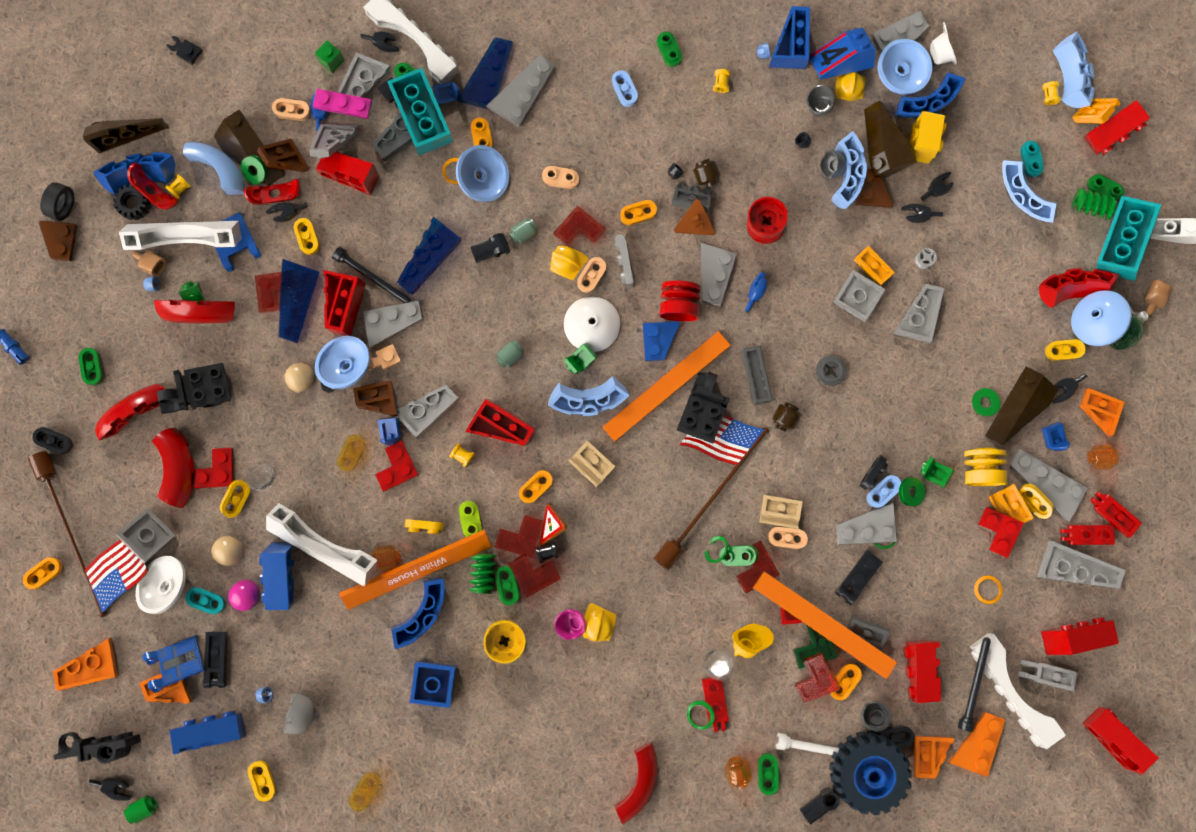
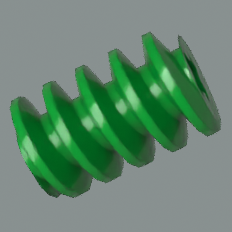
(1095, 203)
(482, 573)

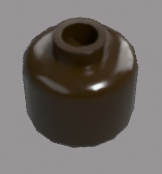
(706, 172)
(786, 416)

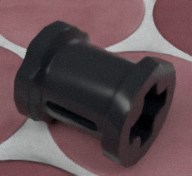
(546, 552)

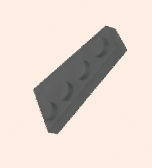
(392, 138)

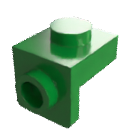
(191, 292)
(580, 359)
(936, 472)

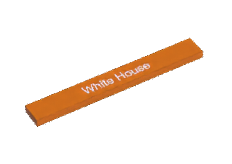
(416, 569)

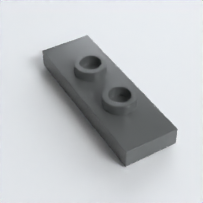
(756, 375)

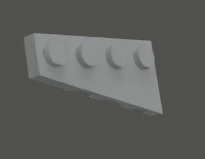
(519, 95)
(1057, 487)
(1073, 566)

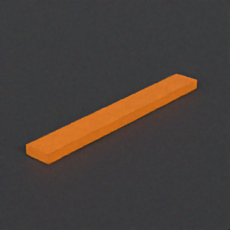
(666, 386)
(825, 625)

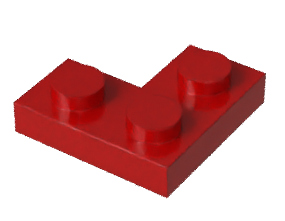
(401, 469)
(221, 472)
(1006, 530)

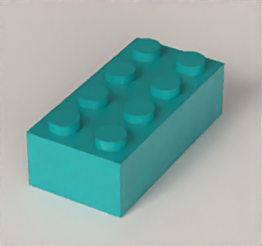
(420, 111)
(1128, 237)

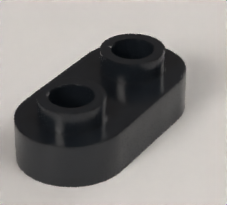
(53, 440)
(869, 479)
(894, 734)

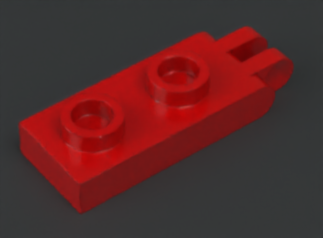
(1115, 514)
(1089, 535)
(714, 696)

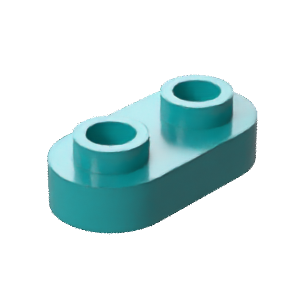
(1032, 158)
(206, 601)

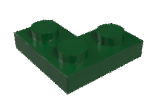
(817, 645)

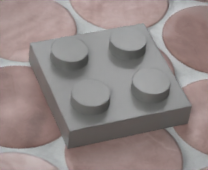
(859, 296)
(145, 535)

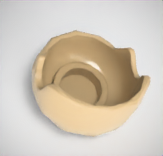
(299, 377)
(227, 551)

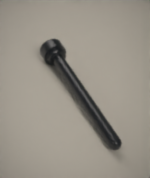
(342, 256)
(967, 721)

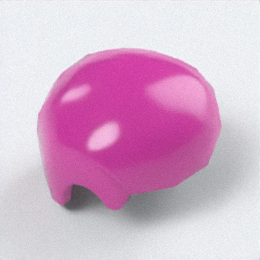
(243, 595)
(570, 624)

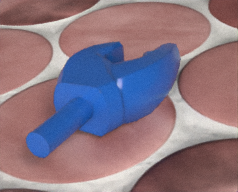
(317, 114)
(756, 290)

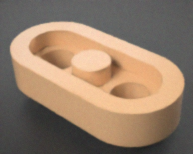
(292, 109)
(560, 176)
(591, 275)
(787, 536)

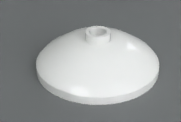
(597, 335)
(161, 585)

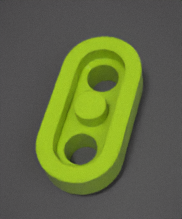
(471, 519)

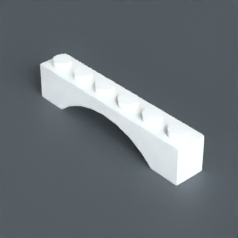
(386, 15)
(156, 234)
(351, 563)
(1043, 729)

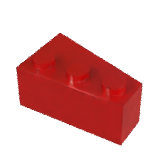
(1117, 128)
(349, 172)
(342, 302)
(500, 424)
(1080, 638)
(922, 671)
(1120, 741)

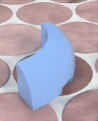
(1076, 71)
(854, 171)
(228, 172)
(1023, 195)
(588, 401)

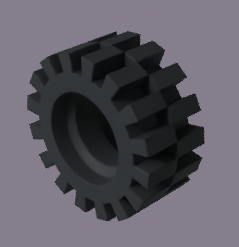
(120, 203)

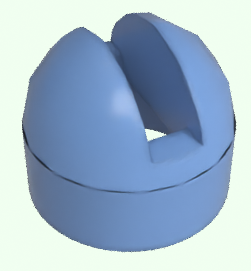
(763, 51)
(148, 283)
(264, 699)

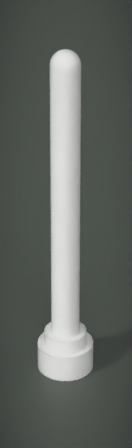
(785, 742)

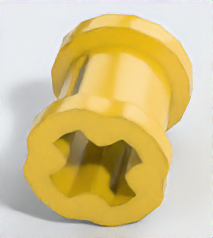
(722, 80)
(1051, 93)
(178, 186)
(462, 455)

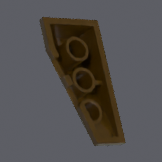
(1025, 402)

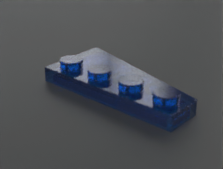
(488, 75)
(427, 257)
(295, 297)

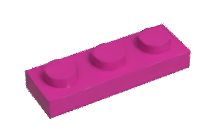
(342, 103)

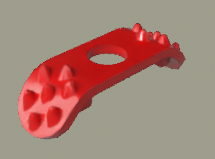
(139, 180)
(261, 195)

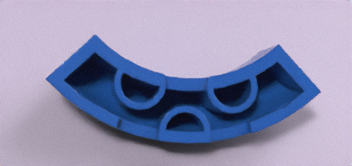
(947, 91)
(158, 167)
(424, 616)

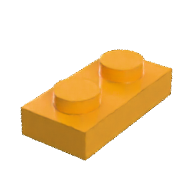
(874, 266)

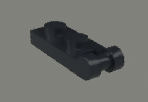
(859, 576)
(215, 659)

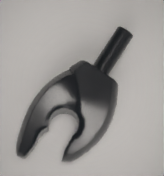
(379, 40)
(936, 187)
(288, 211)
(923, 213)
(1069, 386)
(109, 788)

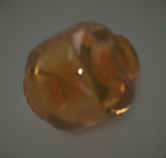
(1102, 457)
(386, 557)
(738, 772)

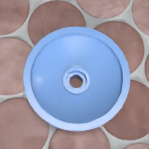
(913, 61)
(490, 167)
(1109, 325)
(336, 356)

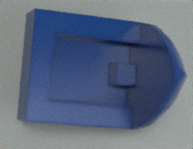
(446, 92)
(389, 430)
(1055, 437)

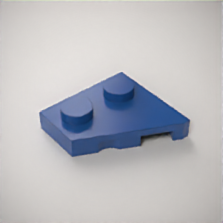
(658, 339)

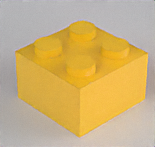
(927, 136)

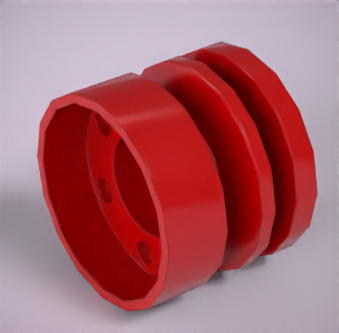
(768, 210)
(680, 301)

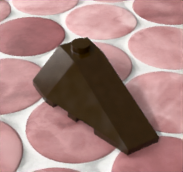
(112, 134)
(240, 141)
(887, 145)

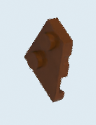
(283, 156)
(873, 192)
(59, 239)
(376, 398)

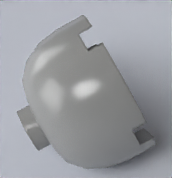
(299, 715)

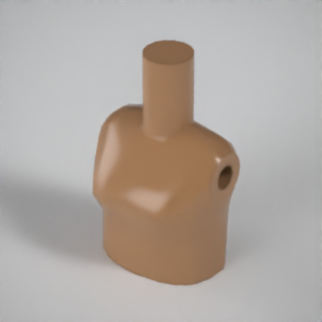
(150, 262)
(1157, 296)

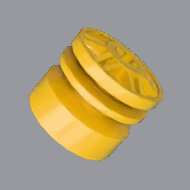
(985, 467)
(500, 652)

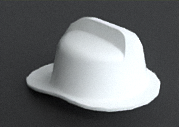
(941, 49)

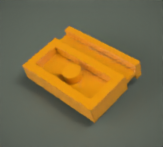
(1097, 112)
(1011, 503)

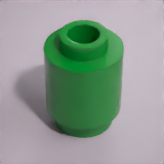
(140, 809)

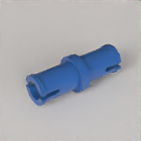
(13, 347)

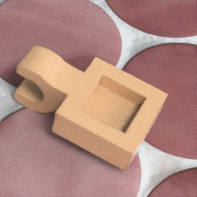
(386, 357)

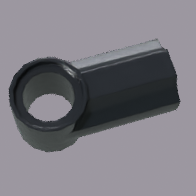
(492, 247)
(818, 807)

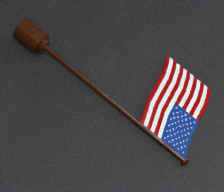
(732, 446)
(114, 569)

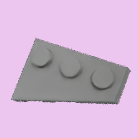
(907, 28)
(362, 76)
(331, 138)
(715, 273)
(922, 315)
(390, 320)
(426, 411)
(871, 527)

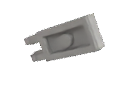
(624, 260)
(1050, 675)

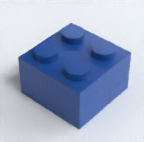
(433, 684)

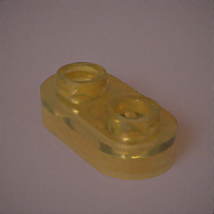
(351, 453)
(365, 791)

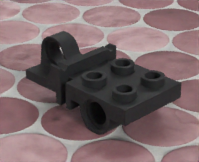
(197, 387)
(703, 409)
(104, 749)

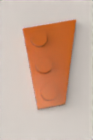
(90, 667)
(980, 746)

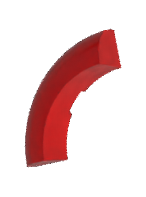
(1075, 284)
(191, 312)
(117, 416)
(177, 467)
(643, 786)

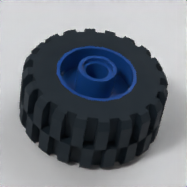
(870, 773)

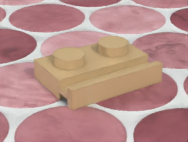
(591, 464)
(780, 512)

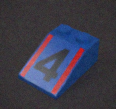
(844, 54)

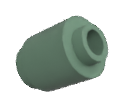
(523, 231)
(509, 354)

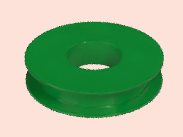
(262, 171)
(994, 402)
(919, 491)

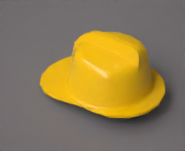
(850, 86)
(567, 262)
(599, 623)
(751, 640)

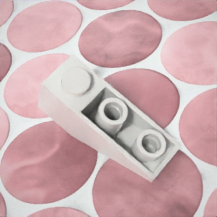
(1176, 230)

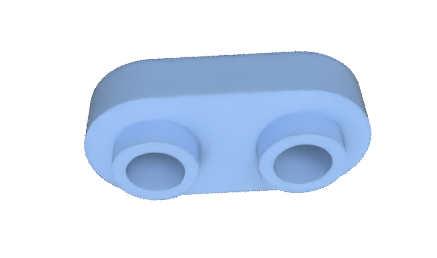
(624, 89)
(884, 493)

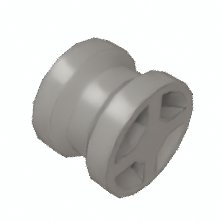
(928, 255)

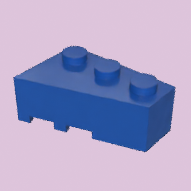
(793, 44)
(277, 576)
(208, 732)

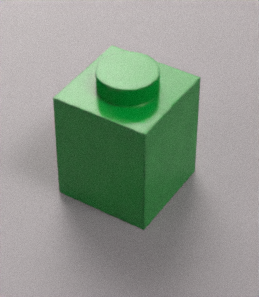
(329, 56)

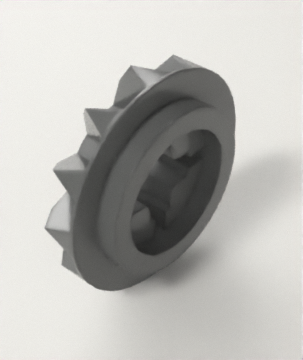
(840, 371)

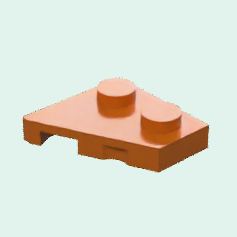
(1102, 410)
(175, 692)
(929, 755)

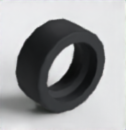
(57, 201)

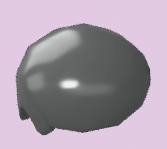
(820, 95)
(834, 163)
(881, 718)

